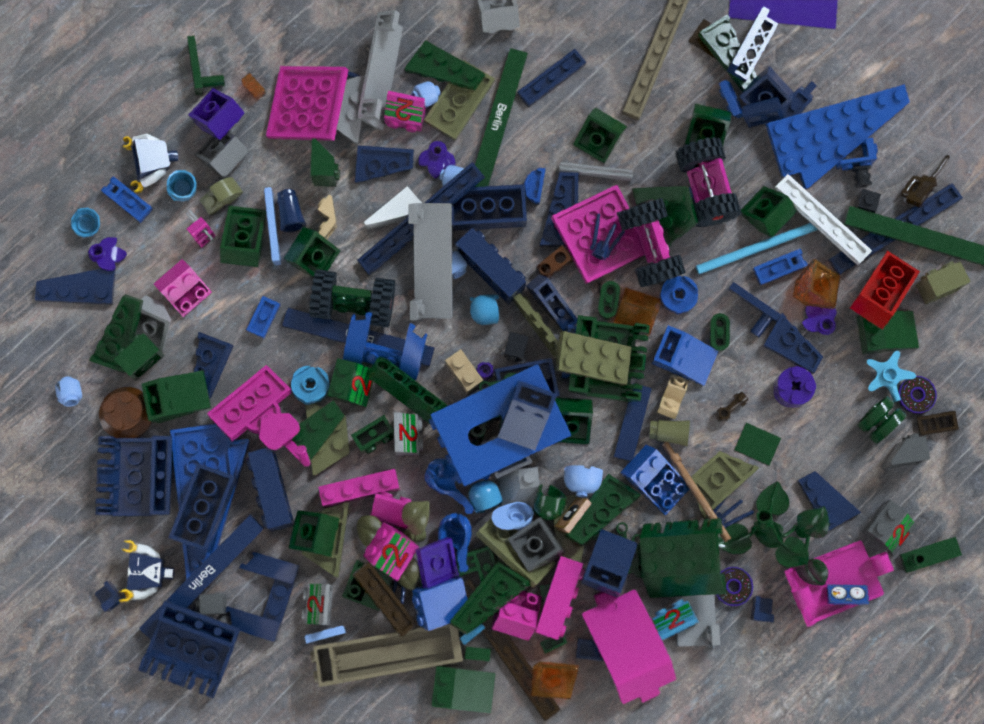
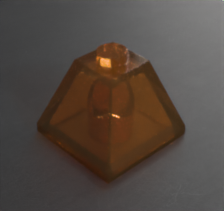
(817, 286)

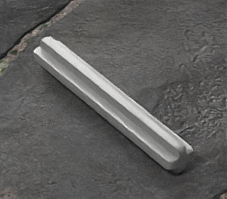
(596, 171)

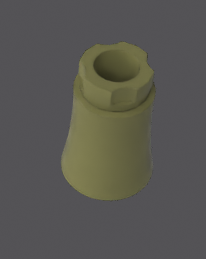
(670, 431)

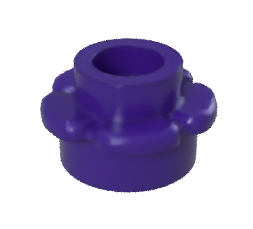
(485, 366)

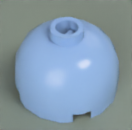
(582, 480)

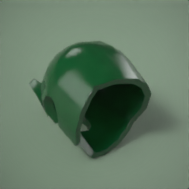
(547, 506)

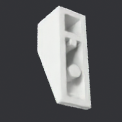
(394, 211)

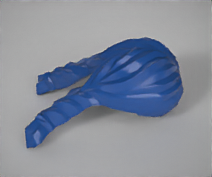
(441, 479)
(460, 530)

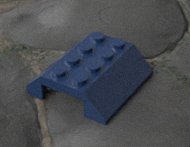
(135, 476)
(190, 647)

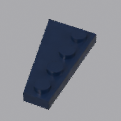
(564, 197)
(82, 287)

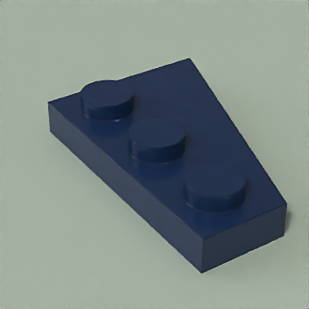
(381, 161)
(211, 358)

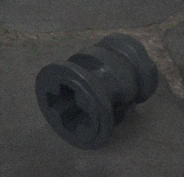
(862, 176)

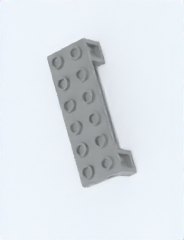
(380, 68)
(432, 260)
(706, 631)

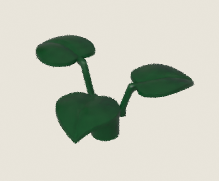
(771, 501)
(809, 523)

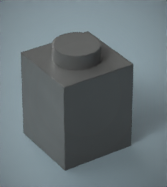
(211, 604)

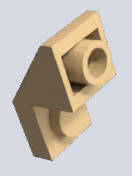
(327, 210)
(673, 396)

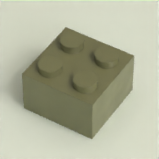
(942, 282)

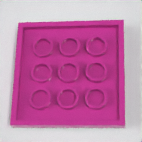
(307, 103)
(577, 230)

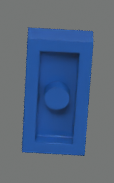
(728, 93)
(263, 317)

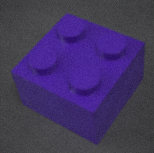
(216, 114)

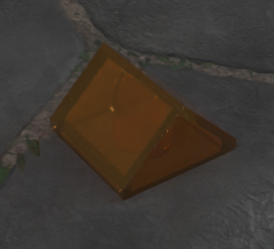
(637, 308)
(554, 679)

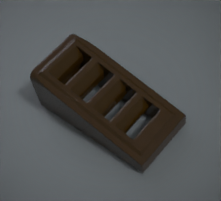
(953, 418)

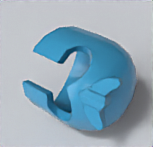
(181, 185)
(485, 309)
(484, 496)

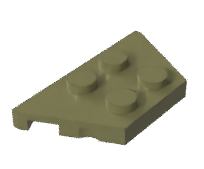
(334, 448)
(721, 477)
(333, 563)

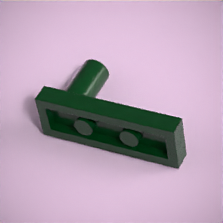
(198, 81)
(930, 554)

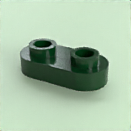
(610, 301)
(720, 333)

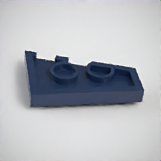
(792, 346)
(822, 494)

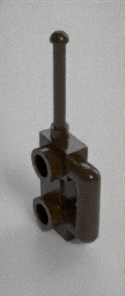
(926, 186)

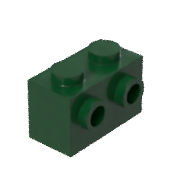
(373, 434)

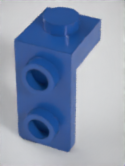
(869, 151)

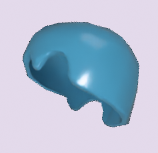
(85, 222)

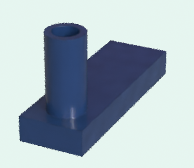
(768, 313)

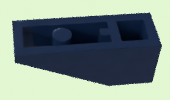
(551, 302)

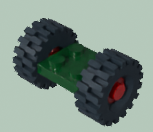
(328, 296)

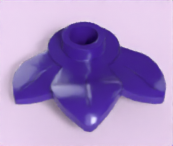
(434, 161)
(109, 254)
(817, 317)

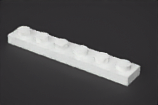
(824, 220)

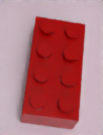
(885, 290)

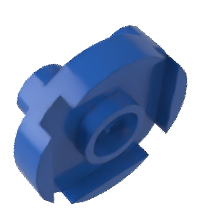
(679, 305)

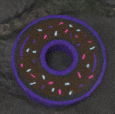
(927, 391)
(745, 586)

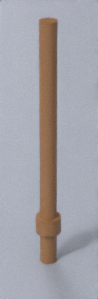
(675, 460)

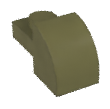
(220, 194)

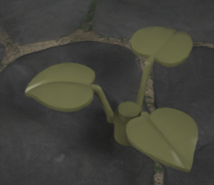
(415, 516)

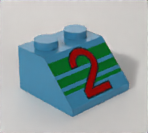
(674, 620)

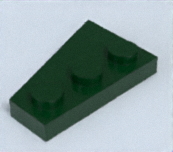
(318, 428)

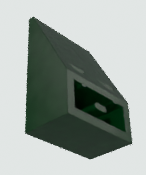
(175, 396)

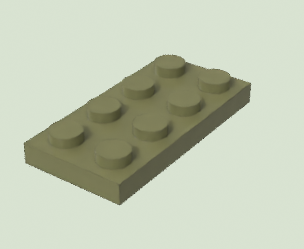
(457, 107)
(593, 358)
(498, 542)

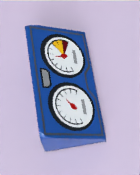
(847, 595)

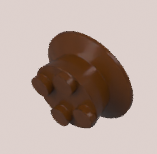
(124, 413)

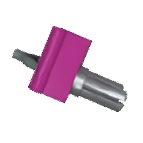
(200, 230)

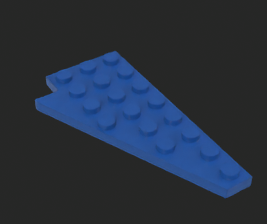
(823, 137)
(213, 449)

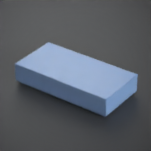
(325, 634)

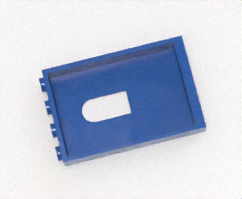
(458, 418)

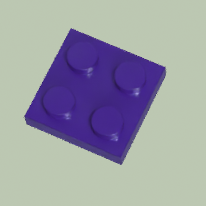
(437, 562)

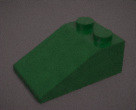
(243, 236)
(897, 334)
(463, 689)

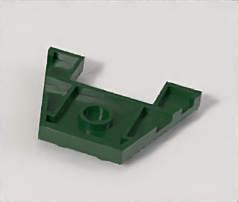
(678, 206)

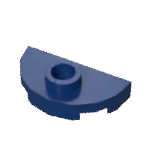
(534, 184)

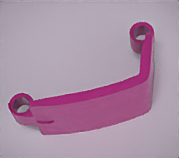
(846, 567)
(629, 646)

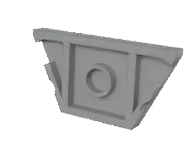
(348, 122)

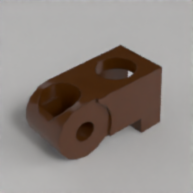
(554, 262)

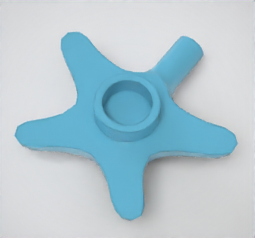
(889, 375)

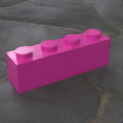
(358, 488)
(559, 597)

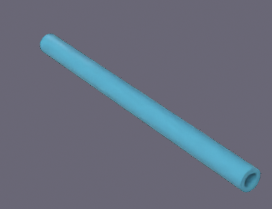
(755, 248)

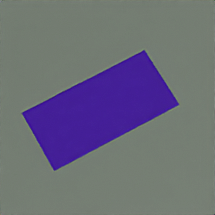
(795, 12)

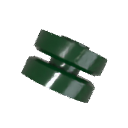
(879, 417)

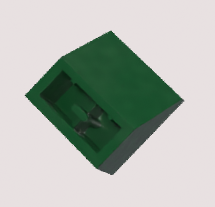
(355, 592)

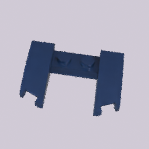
(285, 577)

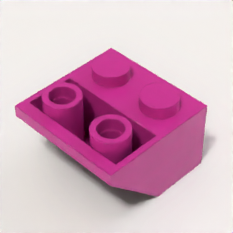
(182, 287)
(389, 509)
(518, 616)

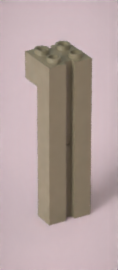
(385, 655)

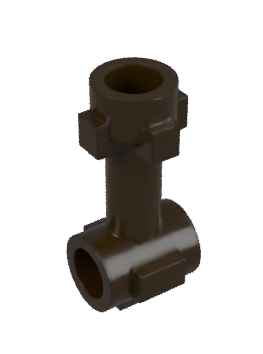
(723, 414)

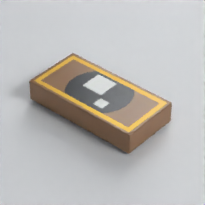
(573, 514)

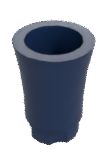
(290, 211)

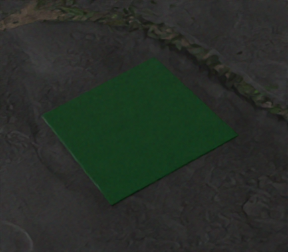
(757, 444)

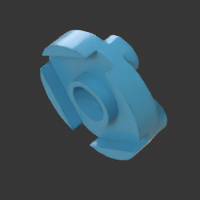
(310, 374)

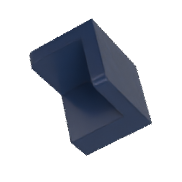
(108, 596)
(762, 609)

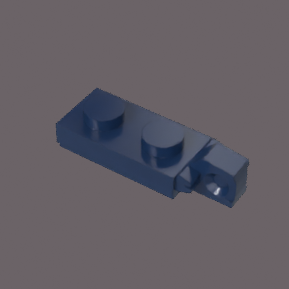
(801, 99)

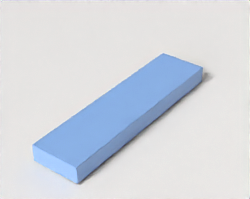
(272, 226)

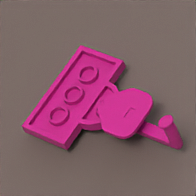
(257, 409)

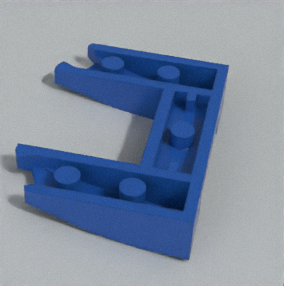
(359, 350)

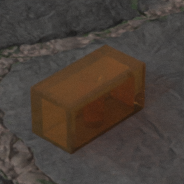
(253, 86)

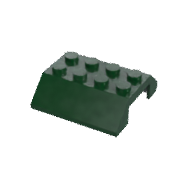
(619, 334)
(682, 559)

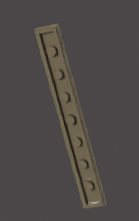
(654, 58)

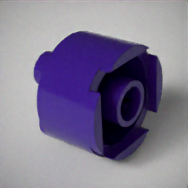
(802, 394)

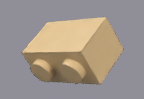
(464, 371)

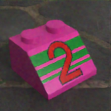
(404, 111)
(390, 551)

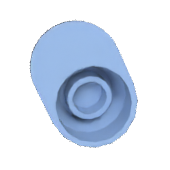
(513, 516)

